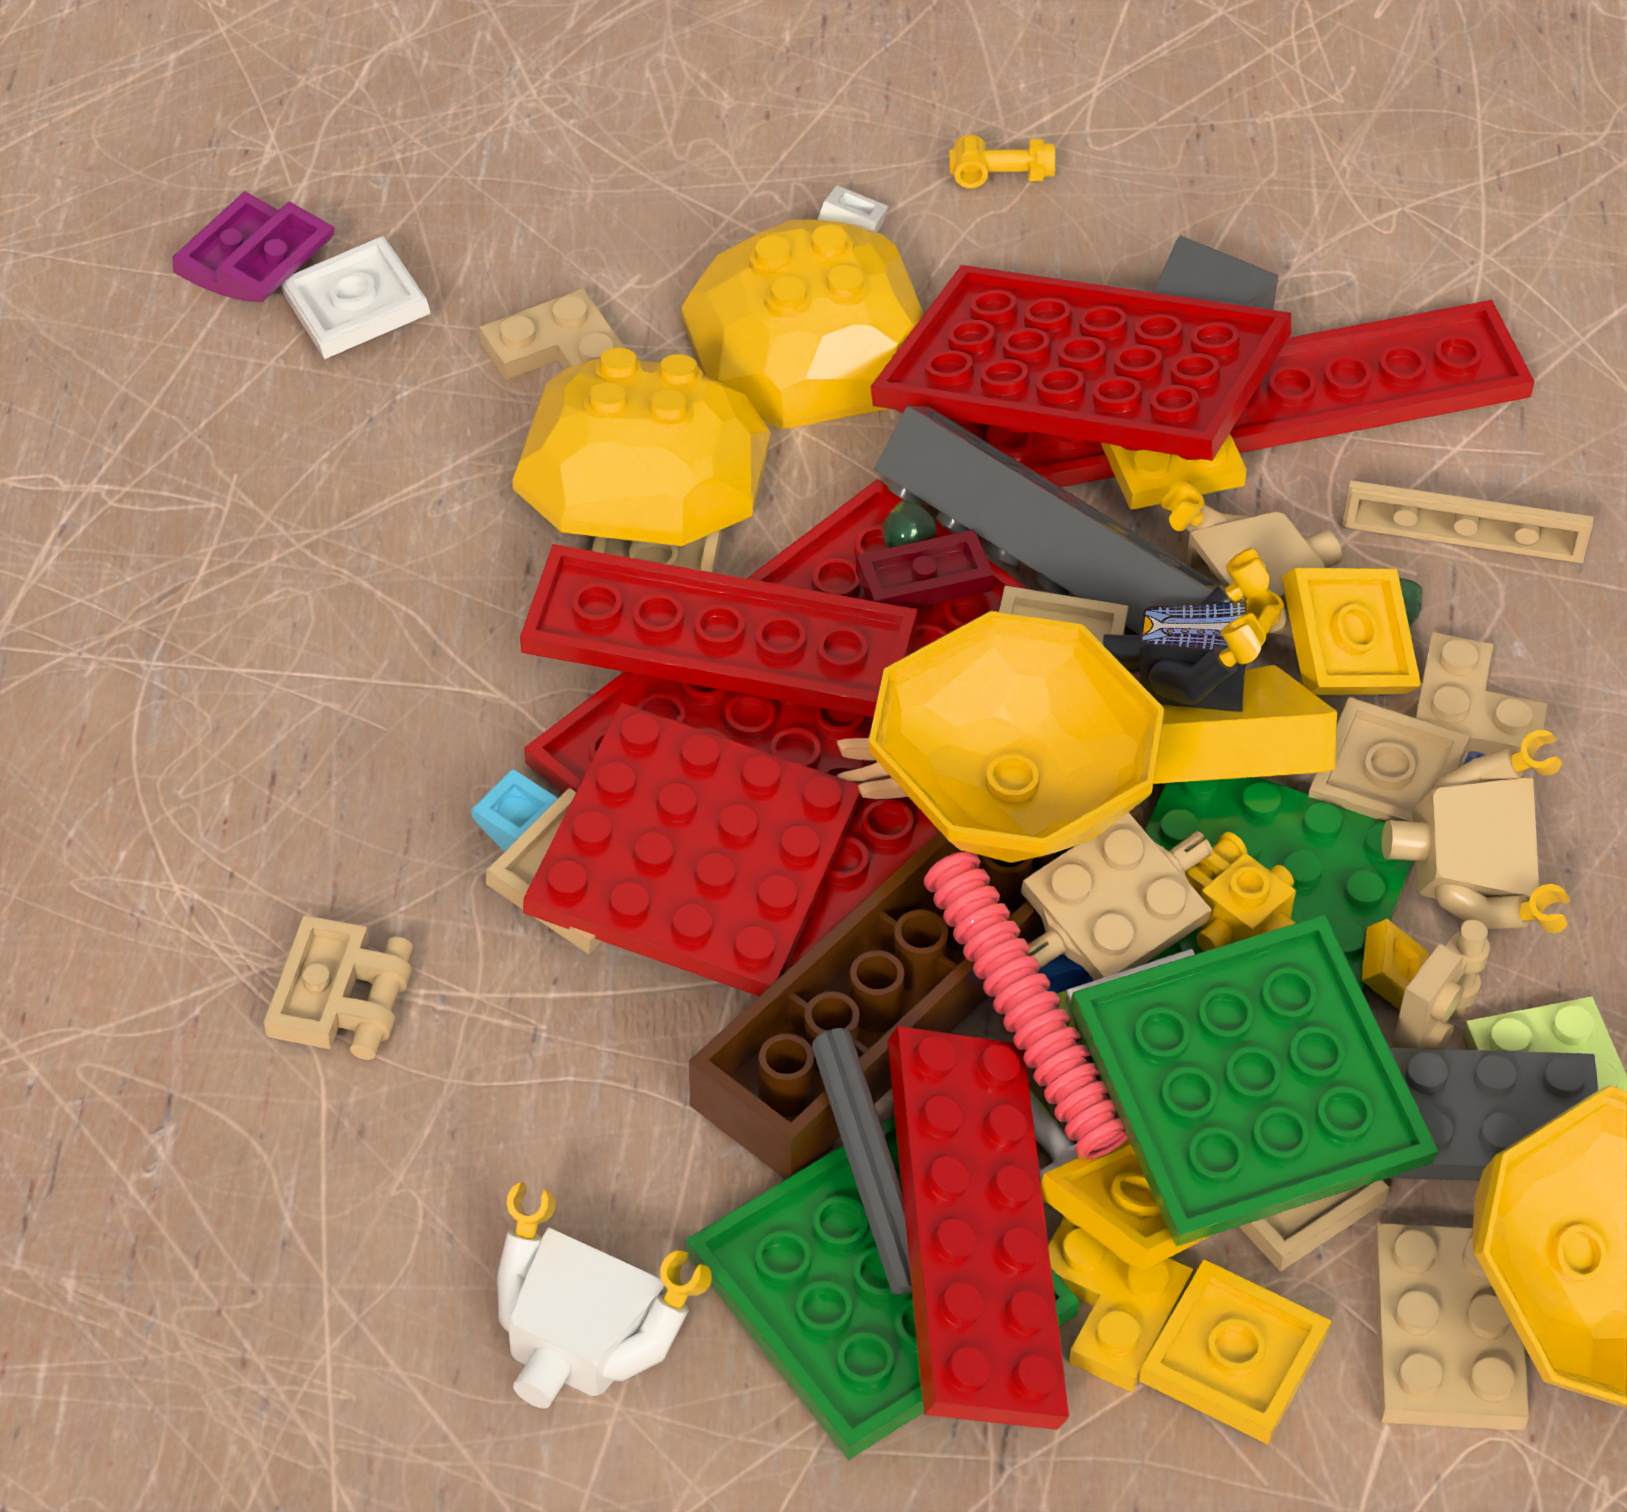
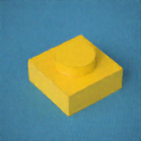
(1390, 961)

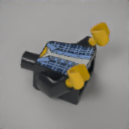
(1199, 650)

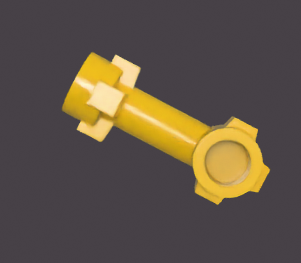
(972, 162)

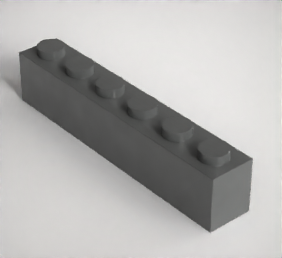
(1032, 518)

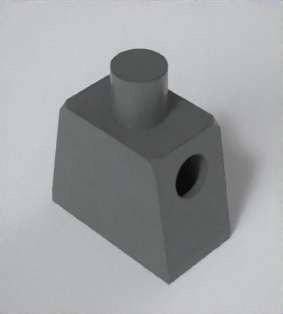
(1214, 276)

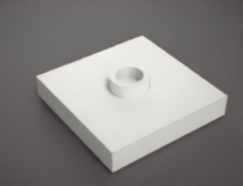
(354, 297)

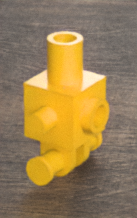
(1241, 893)

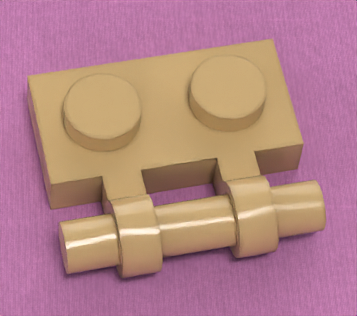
(318, 981)
(1443, 989)

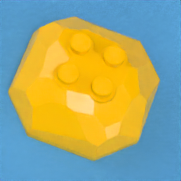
(802, 319)
(642, 451)
(1017, 735)
(1557, 1244)

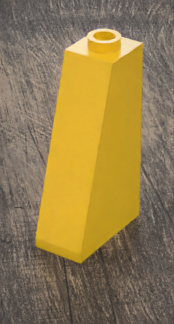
(1277, 733)

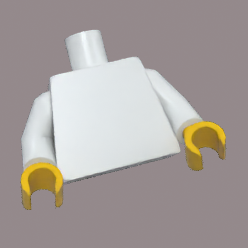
(582, 1312)

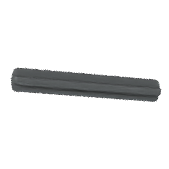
(866, 1151)

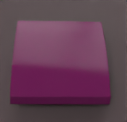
(251, 248)

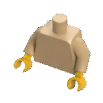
(1220, 536)
(1480, 841)

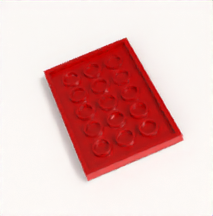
(1084, 361)

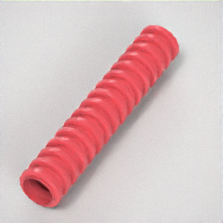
(1028, 1006)

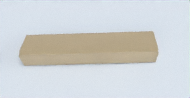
(1467, 521)

